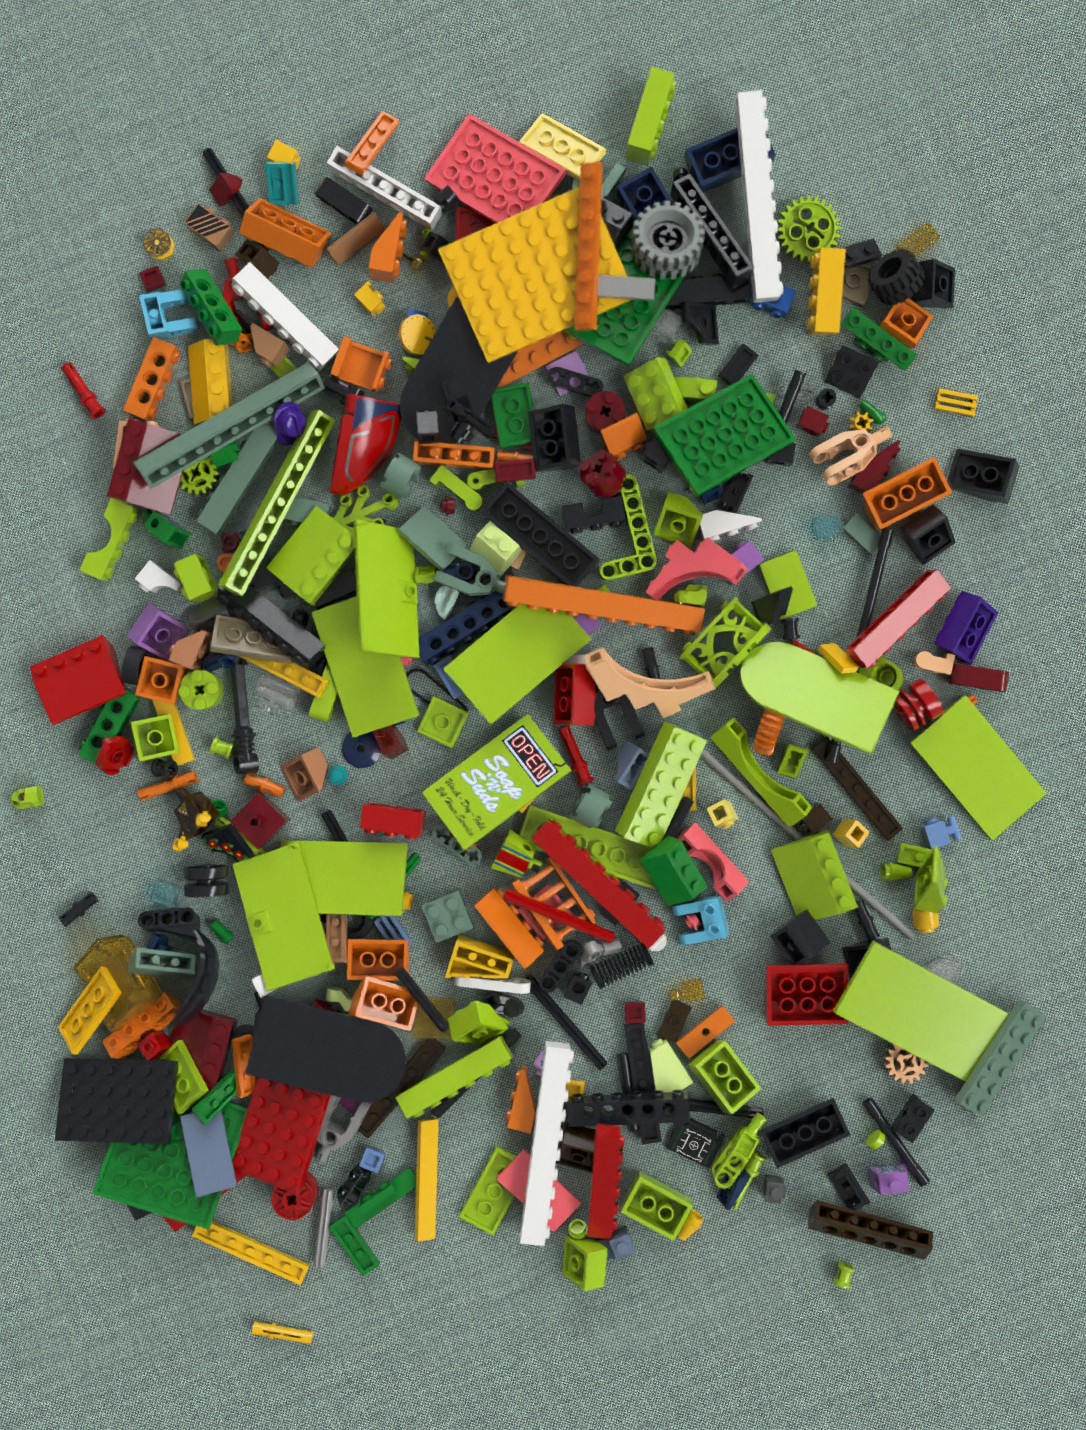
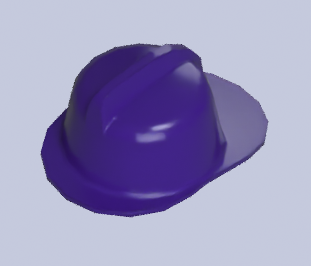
(289, 423)

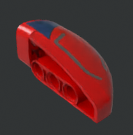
(363, 441)

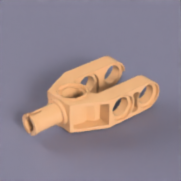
(859, 441)

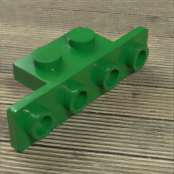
(877, 340)
(380, 1199)

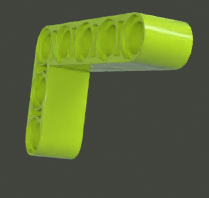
(635, 533)

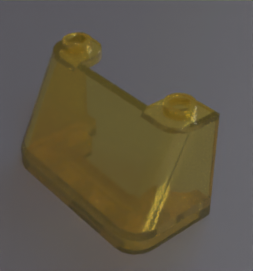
(137, 990)

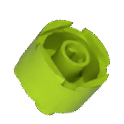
(190, 691)

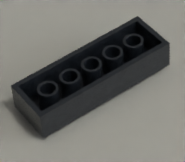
(540, 536)

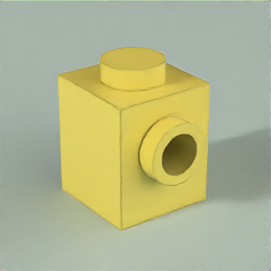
(722, 814)

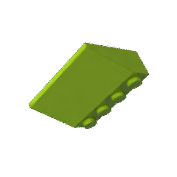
(314, 555)
(814, 876)

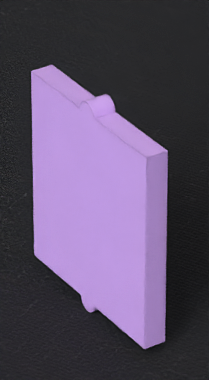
(569, 362)

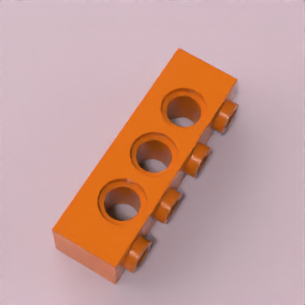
(157, 350)
(454, 455)
(124, 1041)

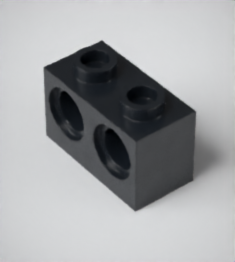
(655, 455)

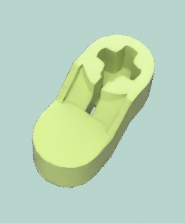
(339, 994)

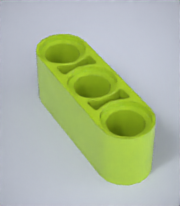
(323, 707)

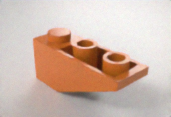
(524, 1105)

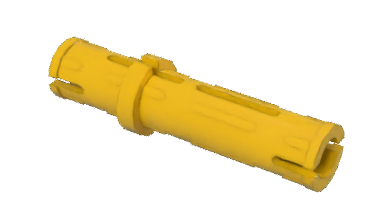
(280, 1332)

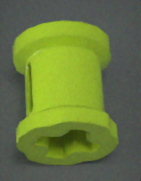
(222, 748)
(844, 1275)

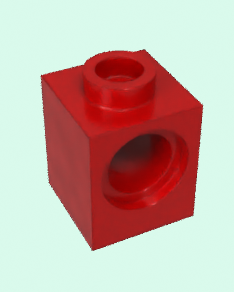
(154, 1045)

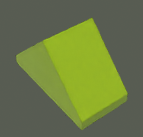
(792, 760)

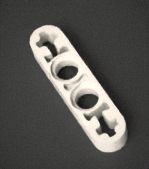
(509, 984)

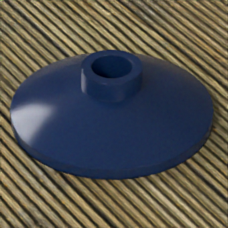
(361, 759)

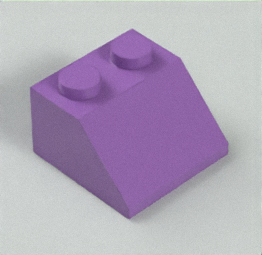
(157, 631)

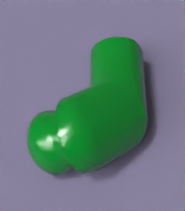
(873, 412)

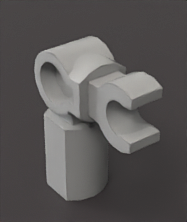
(593, 951)

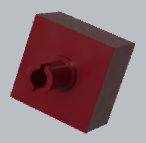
(260, 820)

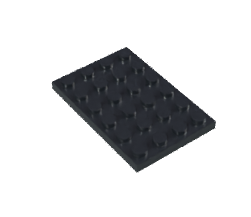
(116, 1101)

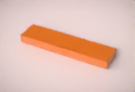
(372, 143)

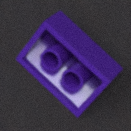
(966, 627)

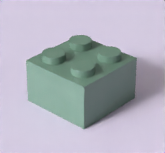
(448, 915)

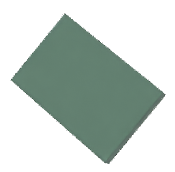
(431, 537)

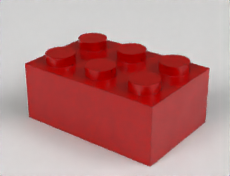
(573, 695)
(392, 820)

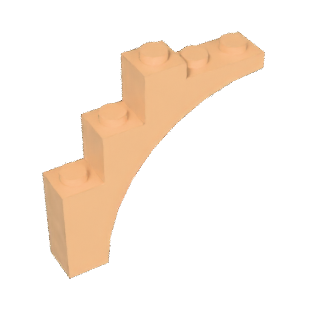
(641, 691)

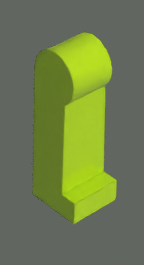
(486, 478)
(458, 487)

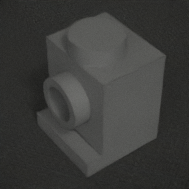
(773, 1189)

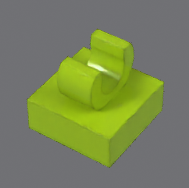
(680, 352)

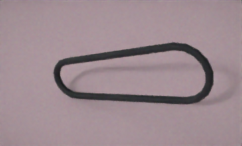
(438, 684)

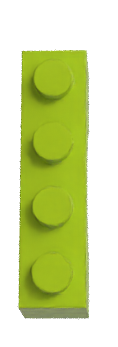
(101, 563)

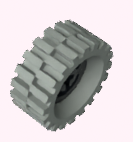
(668, 224)

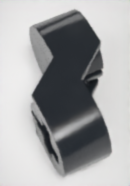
(446, 199)
(512, 1008)

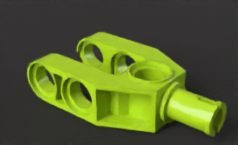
(743, 1145)

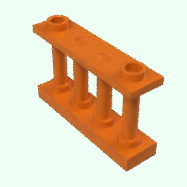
(543, 922)

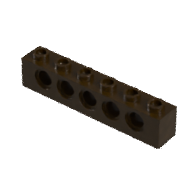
(870, 1229)

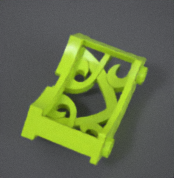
(752, 639)

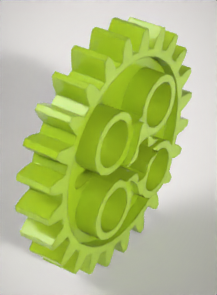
(816, 212)

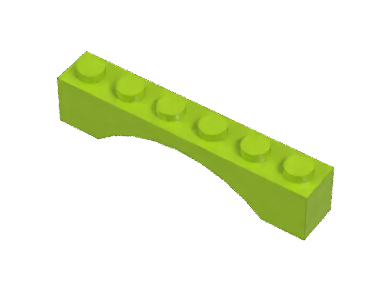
(734, 743)

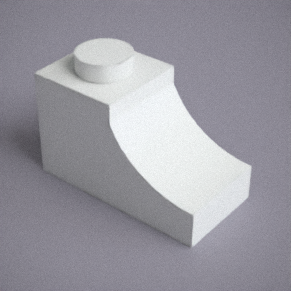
(155, 577)

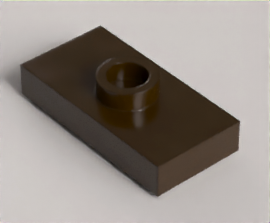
(674, 1020)

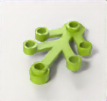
(359, 513)

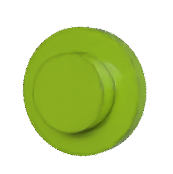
(577, 1229)

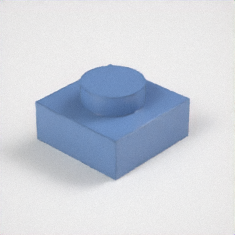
(372, 1159)

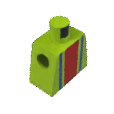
(515, 856)

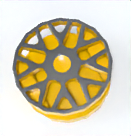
(159, 244)

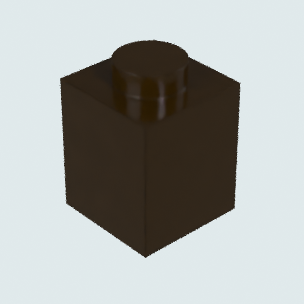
(815, 819)

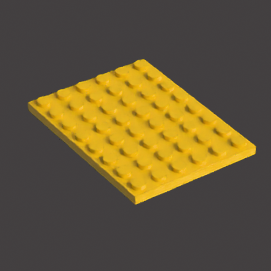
(523, 274)

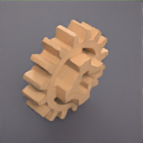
(900, 1069)

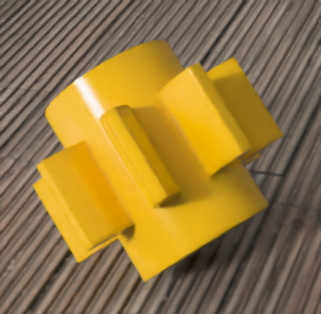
(862, 419)

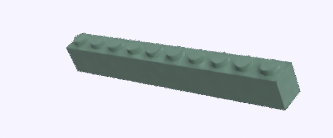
(228, 425)

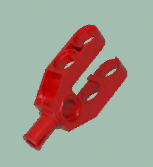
(229, 294)

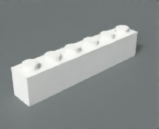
(284, 317)

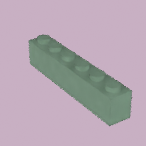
(238, 480)

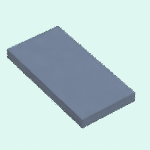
(208, 1154)

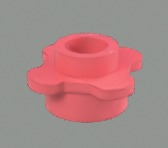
(692, 921)

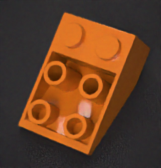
(386, 251)

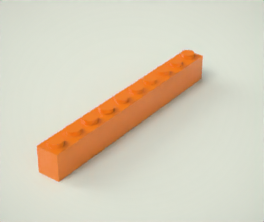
(603, 604)

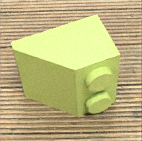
(496, 547)

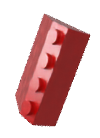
(78, 679)
(804, 994)

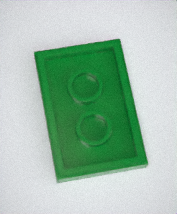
(511, 414)

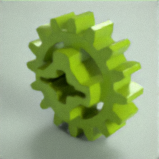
(195, 481)

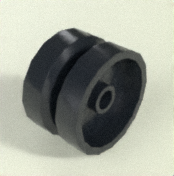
(206, 880)

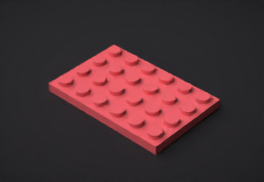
(494, 172)

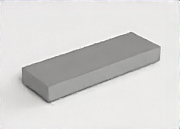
(626, 287)

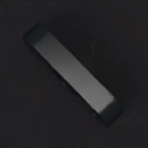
(591, 380)

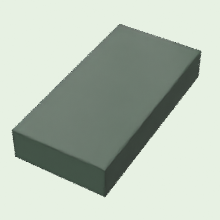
(862, 533)

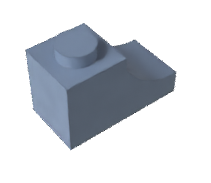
(630, 765)
(620, 1244)

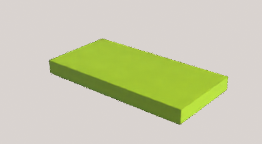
(489, 1198)

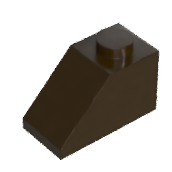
(258, 257)

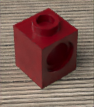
(813, 421)

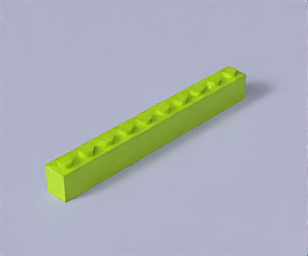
(276, 503)

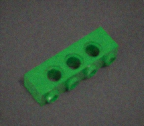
(210, 307)
(119, 721)

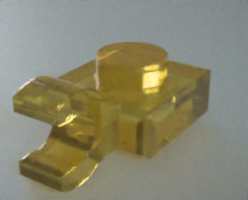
(691, 991)

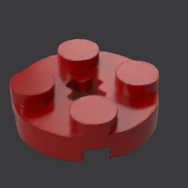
(110, 747)

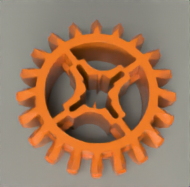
(768, 732)

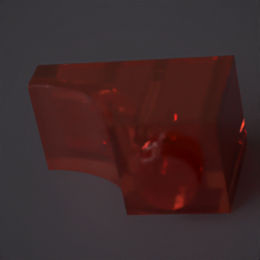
(390, 741)

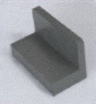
(203, 615)

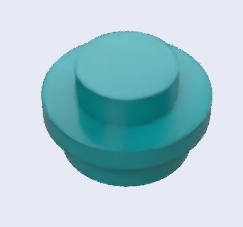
(338, 775)

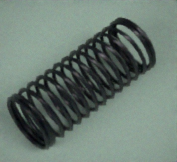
(648, 960)

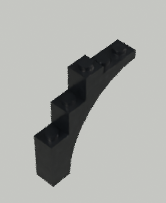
(342, 586)

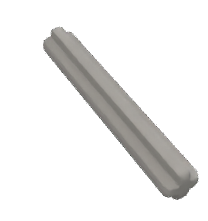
(323, 1227)

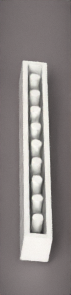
(757, 196)
(545, 1143)

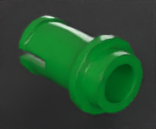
(221, 931)

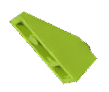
(695, 389)

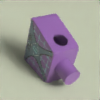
(891, 1178)

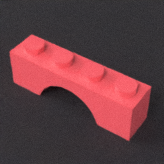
(727, 878)

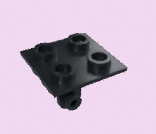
(851, 371)

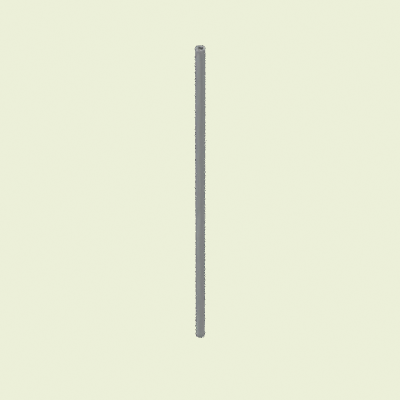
(797, 835)

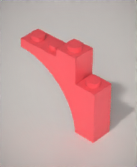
(684, 564)

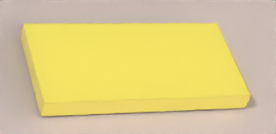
(561, 145)

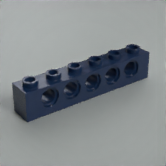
(458, 623)

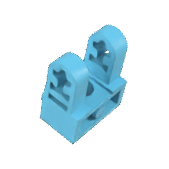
(155, 319)
(713, 919)

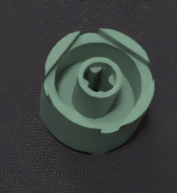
(400, 476)
(590, 806)

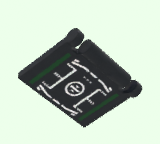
(695, 1142)

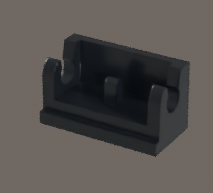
(735, 492)
(848, 1187)

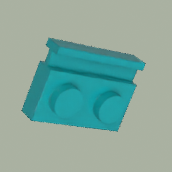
(282, 183)

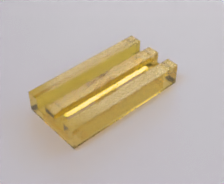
(932, 231)

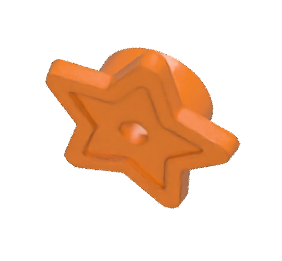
(247, 345)

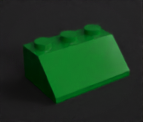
(673, 872)

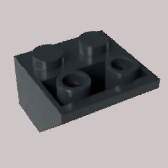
(800, 938)

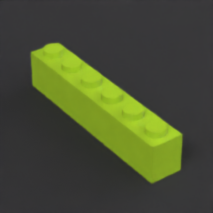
(453, 1077)

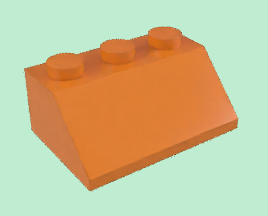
(377, 958)
(384, 1003)

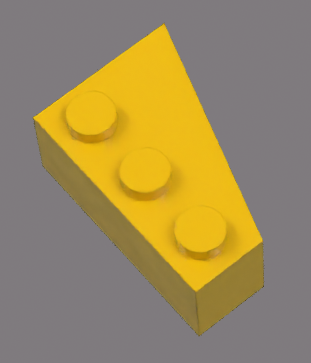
(479, 959)

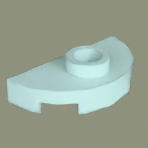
(445, 600)

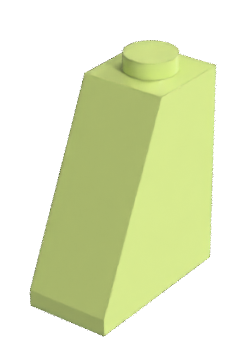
(667, 1068)

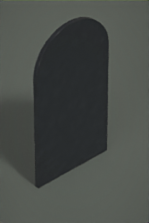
(451, 353)
(326, 1051)

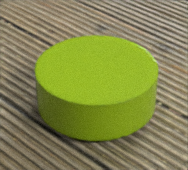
(875, 1140)

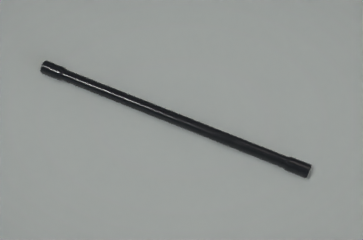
(883, 547)

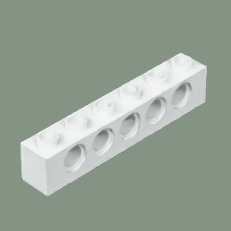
(387, 190)

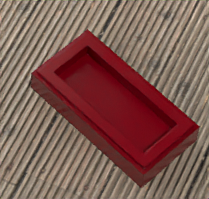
(514, 470)

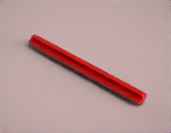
(558, 915)

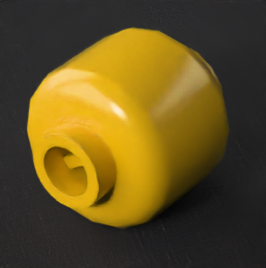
(925, 921)

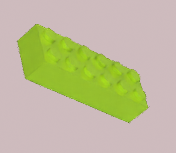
(660, 785)

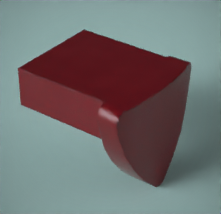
(225, 188)

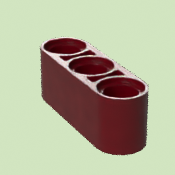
(979, 677)

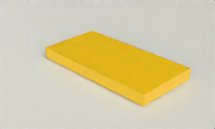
(89, 1010)

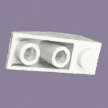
(721, 522)

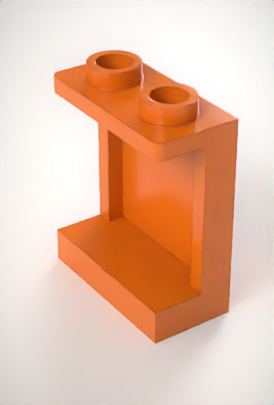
(361, 365)

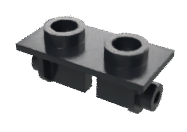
(348, 1193)

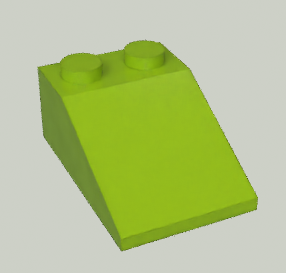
(931, 884)

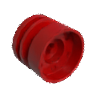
(919, 703)
(298, 1207)

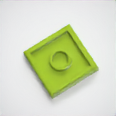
(442, 722)

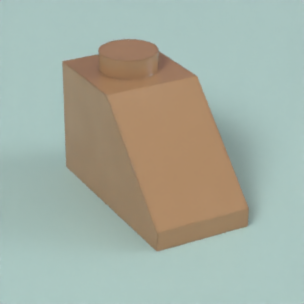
(268, 347)

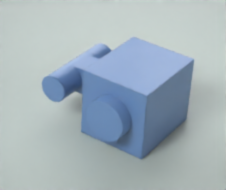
(936, 833)

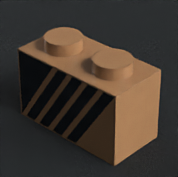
(210, 228)

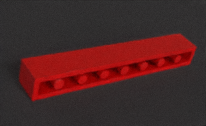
(598, 883)

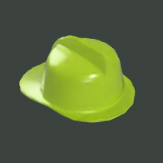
(885, 673)

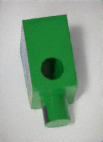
(165, 529)

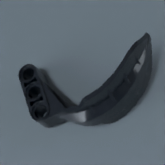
(209, 962)

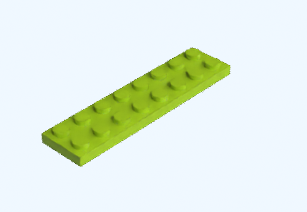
(612, 850)

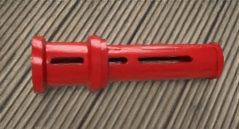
(87, 397)
(578, 765)

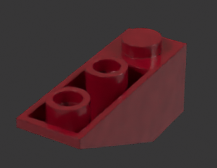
(875, 470)

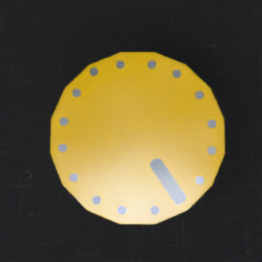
(416, 334)

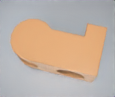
(928, 662)

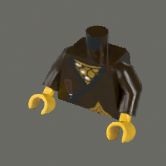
(194, 816)

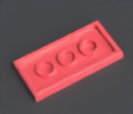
(515, 1179)

